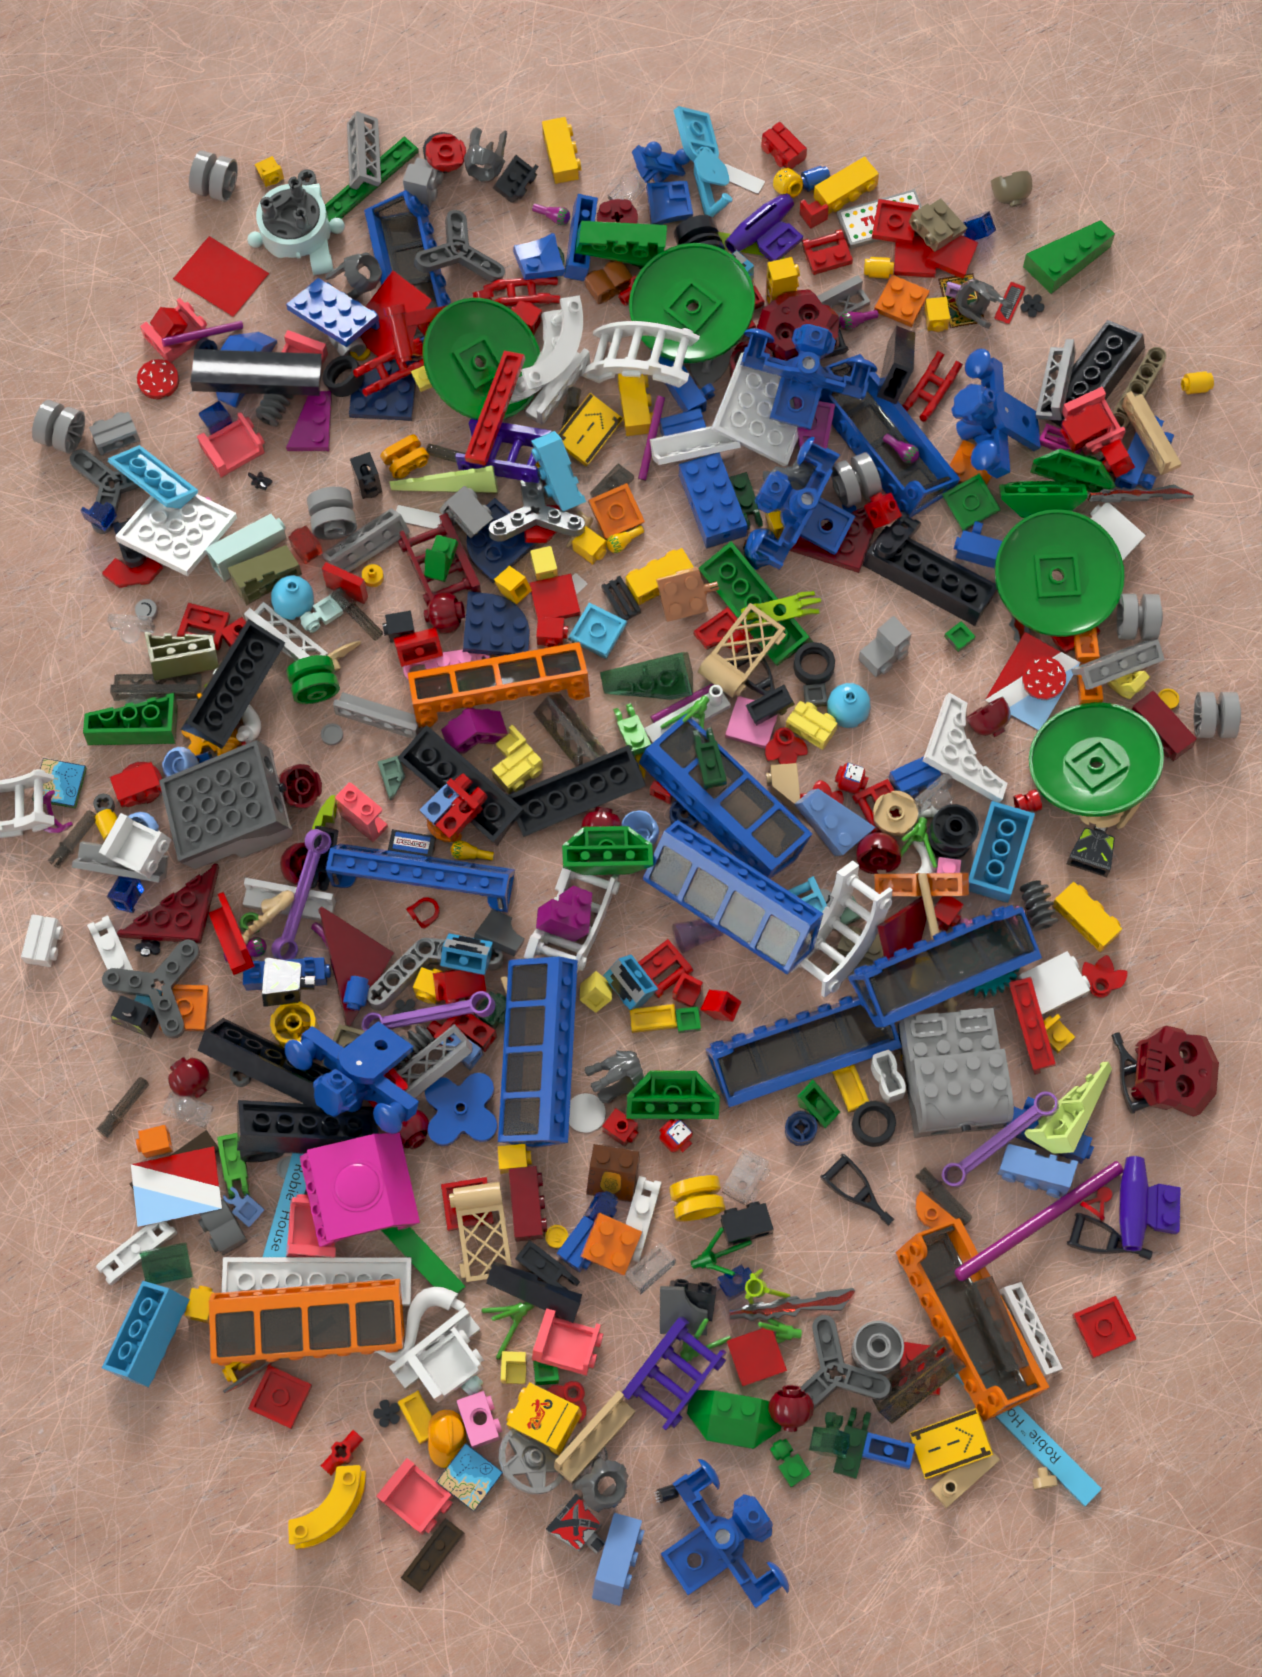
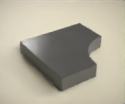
(498, 929)
(675, 1305)

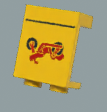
(544, 1417)

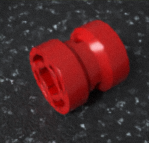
(1028, 802)

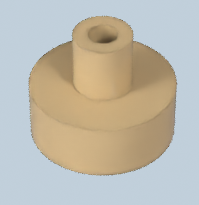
(1044, 1481)

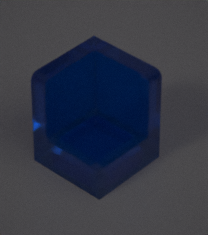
(979, 226)
(215, 417)
(100, 514)

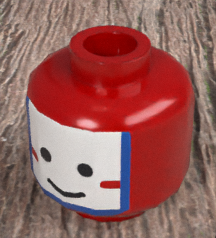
(851, 778)
(676, 1135)

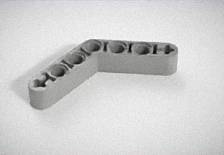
(408, 976)

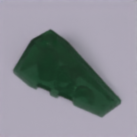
(658, 678)

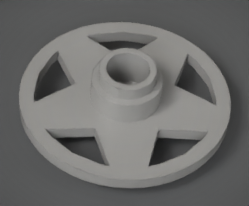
(530, 1459)

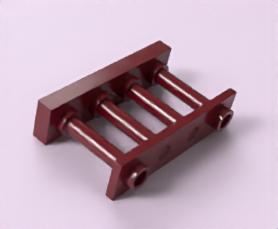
(462, 563)

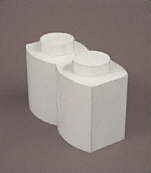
(890, 1080)

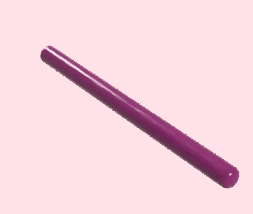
(1038, 1221)

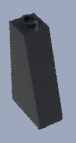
(897, 364)

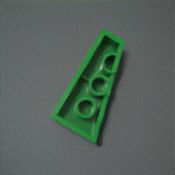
(621, 241)
(1064, 258)
(134, 723)

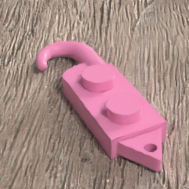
(448, 658)

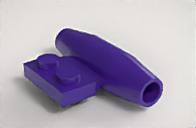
(767, 229)
(1145, 1205)

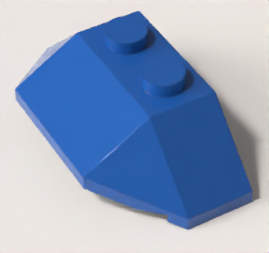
(245, 342)

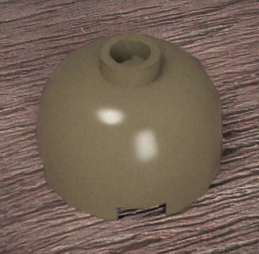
(1012, 188)

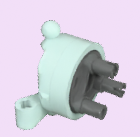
(296, 224)

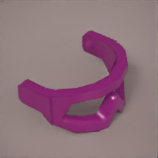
(47, 800)

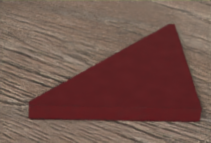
(852, 549)
(179, 915)
(903, 928)
(352, 955)

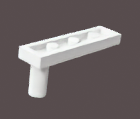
(716, 705)

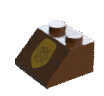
(613, 1171)

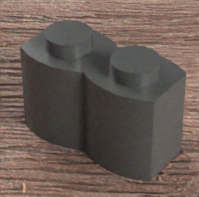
(223, 1229)

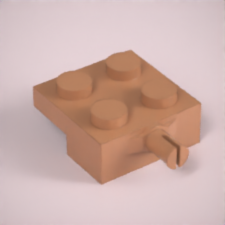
(684, 594)

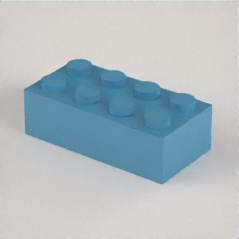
(1000, 851)
(145, 1333)

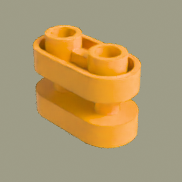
(405, 456)

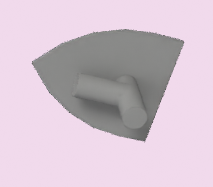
(710, 370)

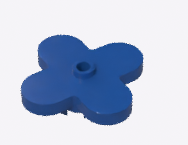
(473, 1121)

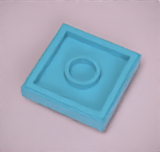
(597, 630)

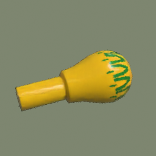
(619, 541)
(462, 850)

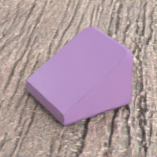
(952, 289)

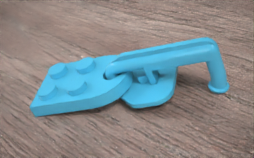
(701, 147)

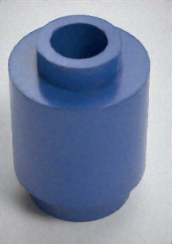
(814, 176)
(356, 993)

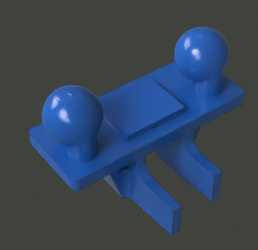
(657, 164)

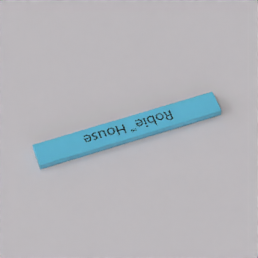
(293, 1185)
(1048, 1453)

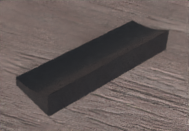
(1103, 362)
(256, 372)
(935, 579)
(233, 684)
(437, 762)
(578, 790)
(260, 1060)
(297, 1127)

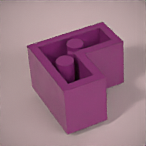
(474, 727)
(567, 916)

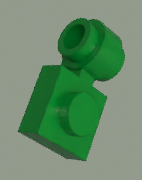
(793, 1468)

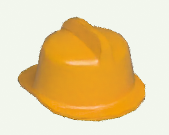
(445, 1437)

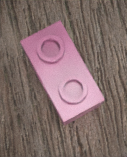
(479, 1434)

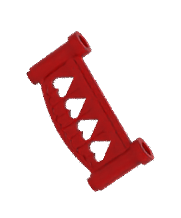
(404, 326)

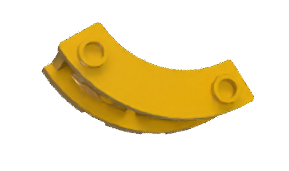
(333, 1512)

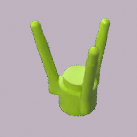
(757, 1288)

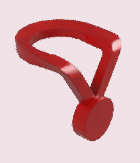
(429, 921)
(1103, 1195)

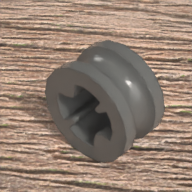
(307, 174)
(103, 797)
(243, 1083)

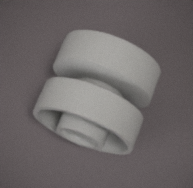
(213, 176)
(58, 426)
(855, 479)
(331, 513)
(1146, 617)
(1223, 714)
(877, 1347)

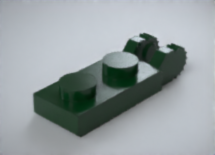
(746, 498)
(709, 760)
(850, 1466)

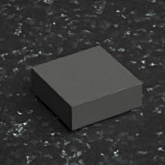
(815, 694)

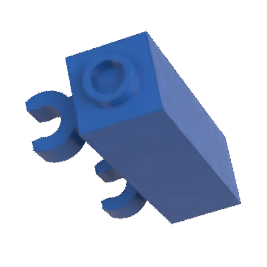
(689, 395)
(1139, 457)
(976, 547)
(310, 967)
(1083, 1148)

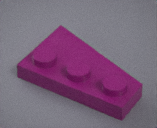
(821, 424)
(313, 425)

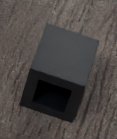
(398, 625)

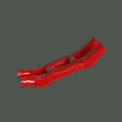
(531, 284)
(929, 375)
(386, 379)

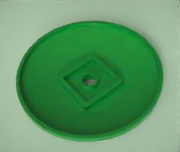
(699, 276)
(471, 331)
(1076, 549)
(1096, 733)

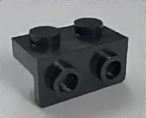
(515, 178)
(700, 1294)

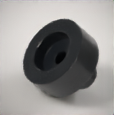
(207, 344)

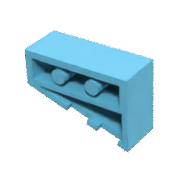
(556, 471)

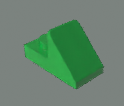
(440, 558)
(818, 1104)

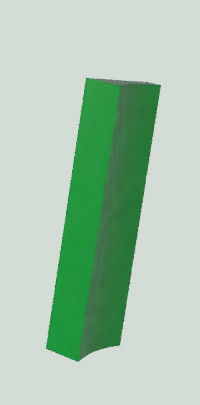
(741, 586)

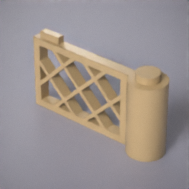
(726, 675)
(479, 1200)

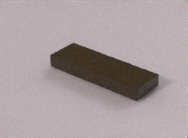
(432, 1555)

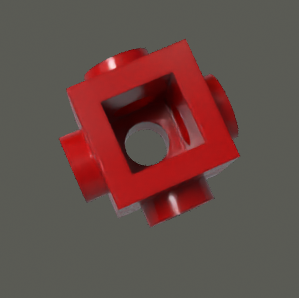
(882, 509)

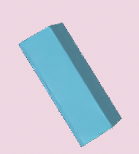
(154, 477)

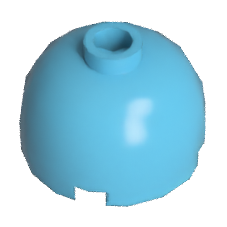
(292, 597)
(849, 705)

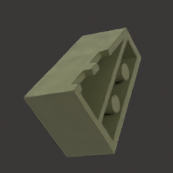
(260, 574)
(180, 655)

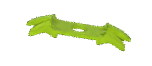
(792, 605)

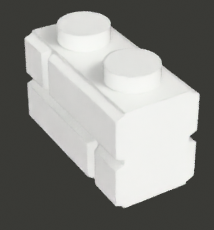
(42, 941)

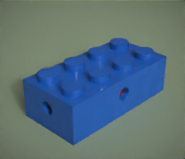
(712, 500)

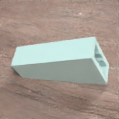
(245, 544)

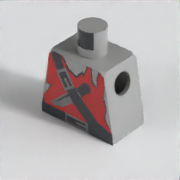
(577, 1526)

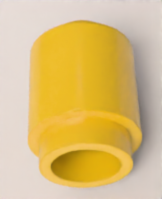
(878, 267)
(1197, 382)
(104, 821)

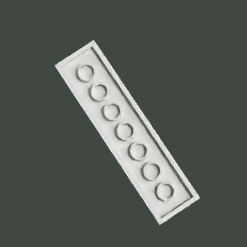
(285, 1272)

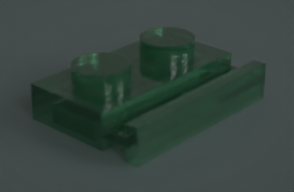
(166, 1263)

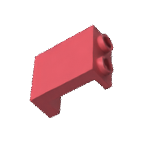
(301, 344)
(172, 352)
(1092, 398)
(232, 445)
(360, 811)
(302, 1233)
(566, 1344)
(415, 1497)

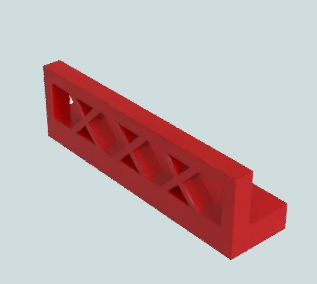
(231, 937)
(1032, 1024)

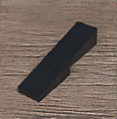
(538, 1293)

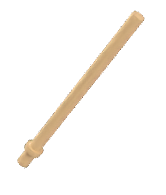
(950, 1004)

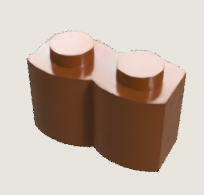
(608, 282)

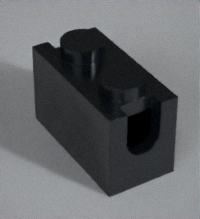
(367, 481)
(746, 1223)

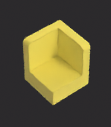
(544, 563)
(511, 742)
(595, 992)
(513, 1367)

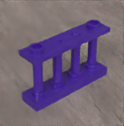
(513, 434)
(665, 1351)

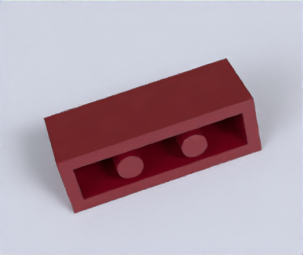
(1172, 732)
(527, 1203)

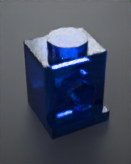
(125, 893)
(602, 1203)
(730, 1288)

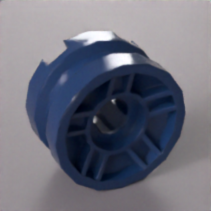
(677, 810)
(794, 1135)

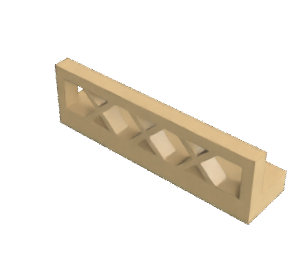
(1150, 433)
(594, 1438)

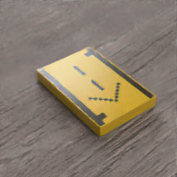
(589, 429)
(951, 1443)

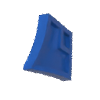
(668, 202)
(539, 258)

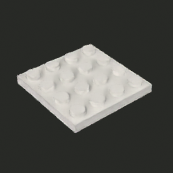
(747, 411)
(176, 535)

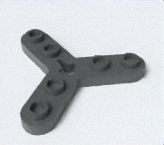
(446, 254)
(100, 476)
(548, 517)
(142, 984)
(831, 1356)

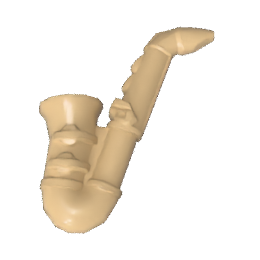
(271, 909)

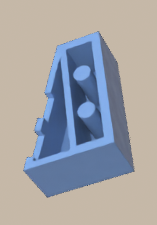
(832, 821)
(1037, 1170)
(617, 1559)

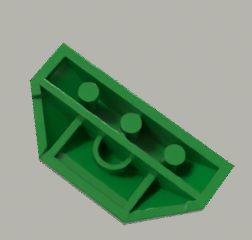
(1075, 468)
(1037, 496)
(607, 851)
(672, 1097)
(732, 1418)

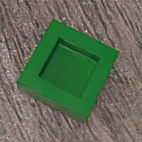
(959, 636)
(688, 1020)
(545, 1374)

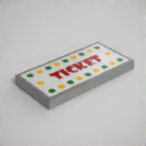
(858, 221)

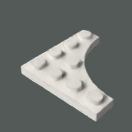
(954, 753)

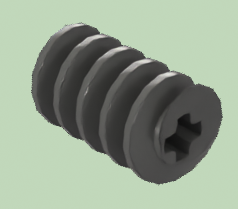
(270, 408)
(1037, 905)
(418, 1040)

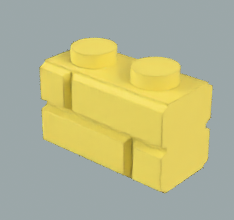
(812, 724)
(518, 768)

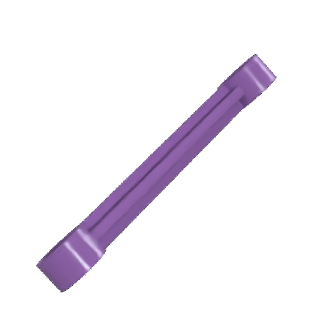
(301, 894)
(433, 1013)
(1000, 1139)

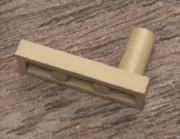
(960, 1479)

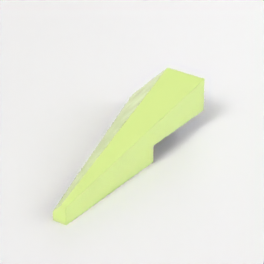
(479, 480)
(1064, 1129)

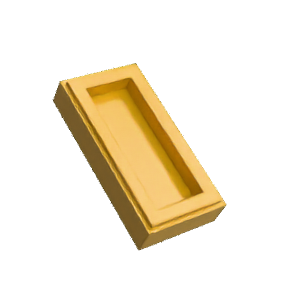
(653, 1018)
(850, 1087)
(417, 1415)

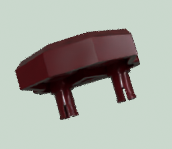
(789, 313)
(1163, 1068)

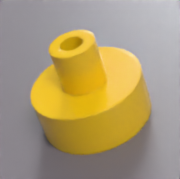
(373, 575)

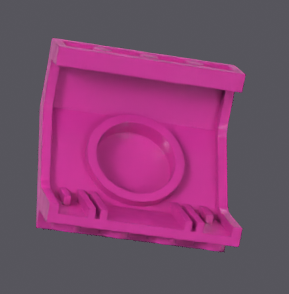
(359, 1187)

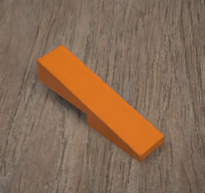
(1086, 651)
(908, 884)

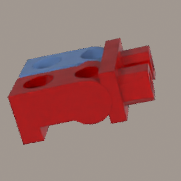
(453, 807)
(474, 1029)

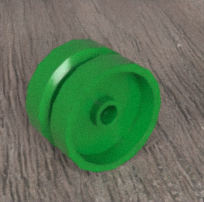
(313, 679)

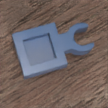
(245, 1208)

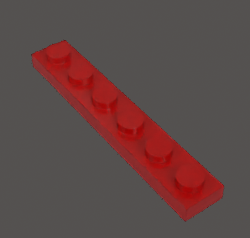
(494, 408)

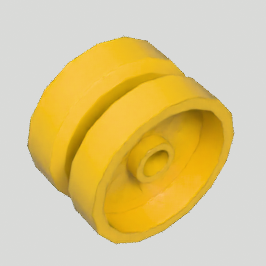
(697, 1198)

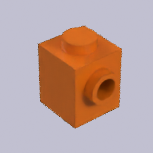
(154, 1141)

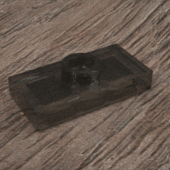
(615, 478)

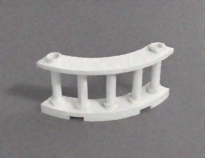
(561, 341)
(630, 367)
(38, 819)
(845, 881)
(539, 938)

